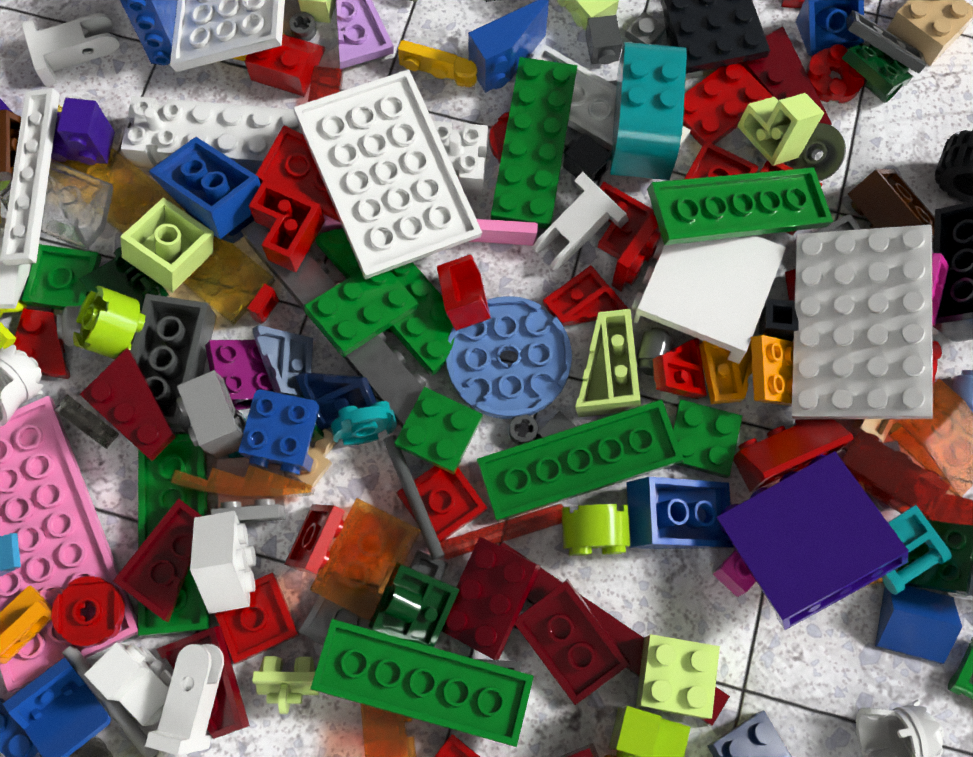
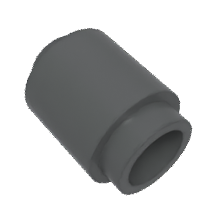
(653, 344)

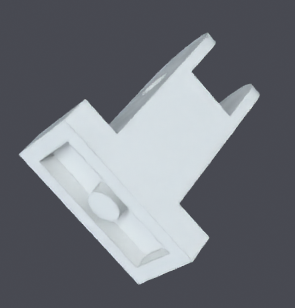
(69, 44)
(581, 220)
(189, 701)

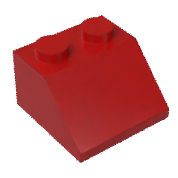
(286, 66)

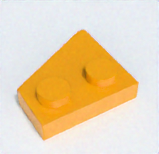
(725, 379)

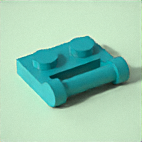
(913, 531)

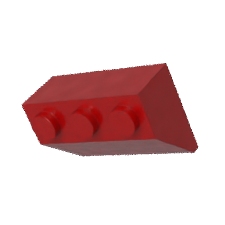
(788, 450)

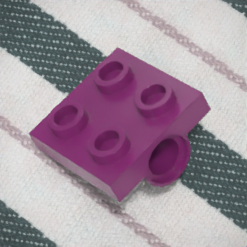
(240, 367)

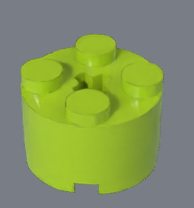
(108, 322)
(596, 528)

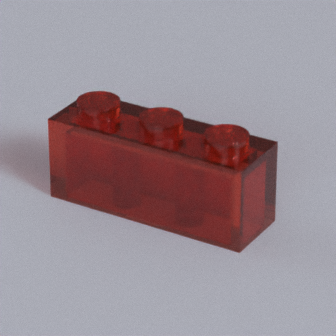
(893, 475)

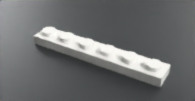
(30, 177)

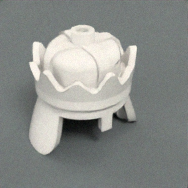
(18, 381)
(899, 732)

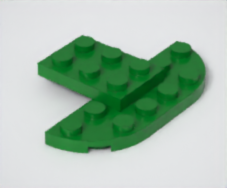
(392, 300)

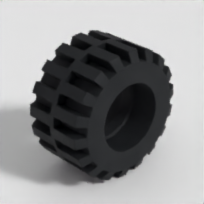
(955, 166)

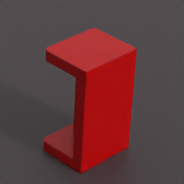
(463, 292)

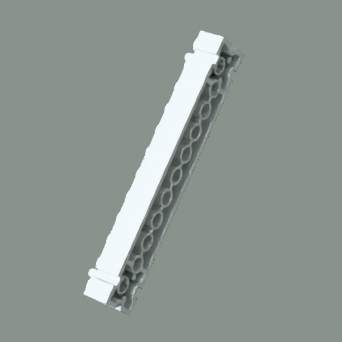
(249, 132)

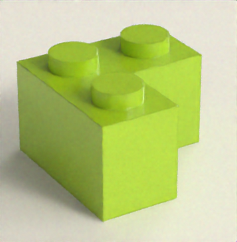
(647, 735)

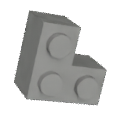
(214, 419)

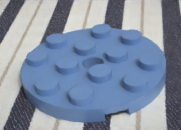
(527, 383)

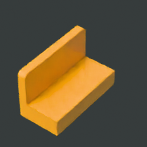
(22, 622)

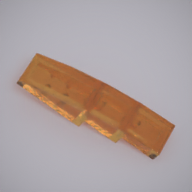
(255, 485)

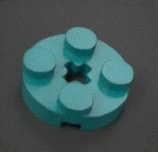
(362, 424)

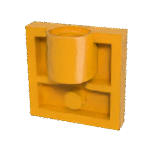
(772, 369)

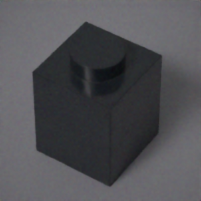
(586, 157)
(778, 319)

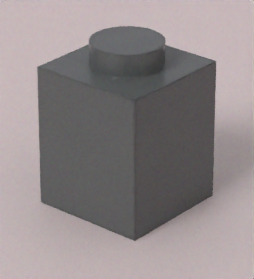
(603, 39)

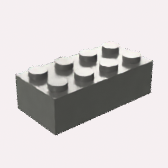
(172, 349)

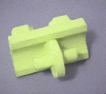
(284, 687)

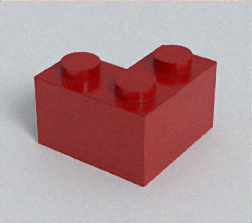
(291, 222)

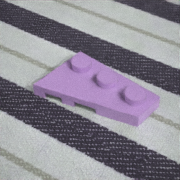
(360, 33)

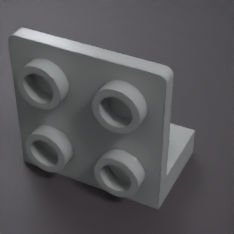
(249, 509)

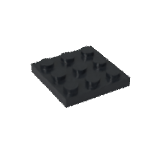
(716, 32)

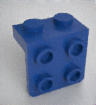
(279, 431)
(58, 711)

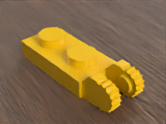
(438, 63)

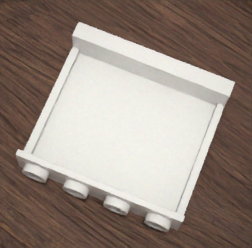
(711, 289)

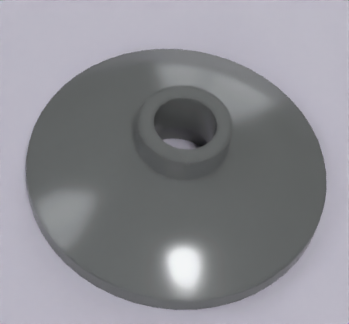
(831, 143)

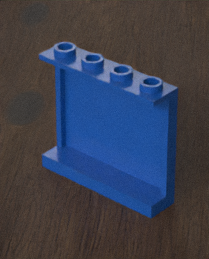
(154, 26)

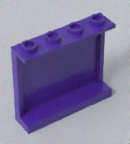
(812, 539)

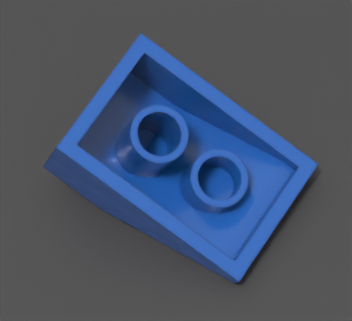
(502, 42)
(208, 185)
(676, 513)

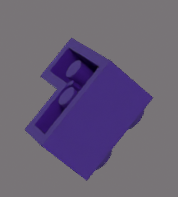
(82, 133)

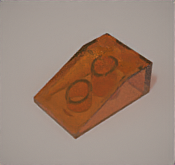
(941, 442)
(364, 558)

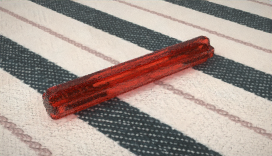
(503, 530)

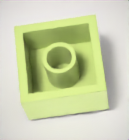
(167, 244)
(678, 676)

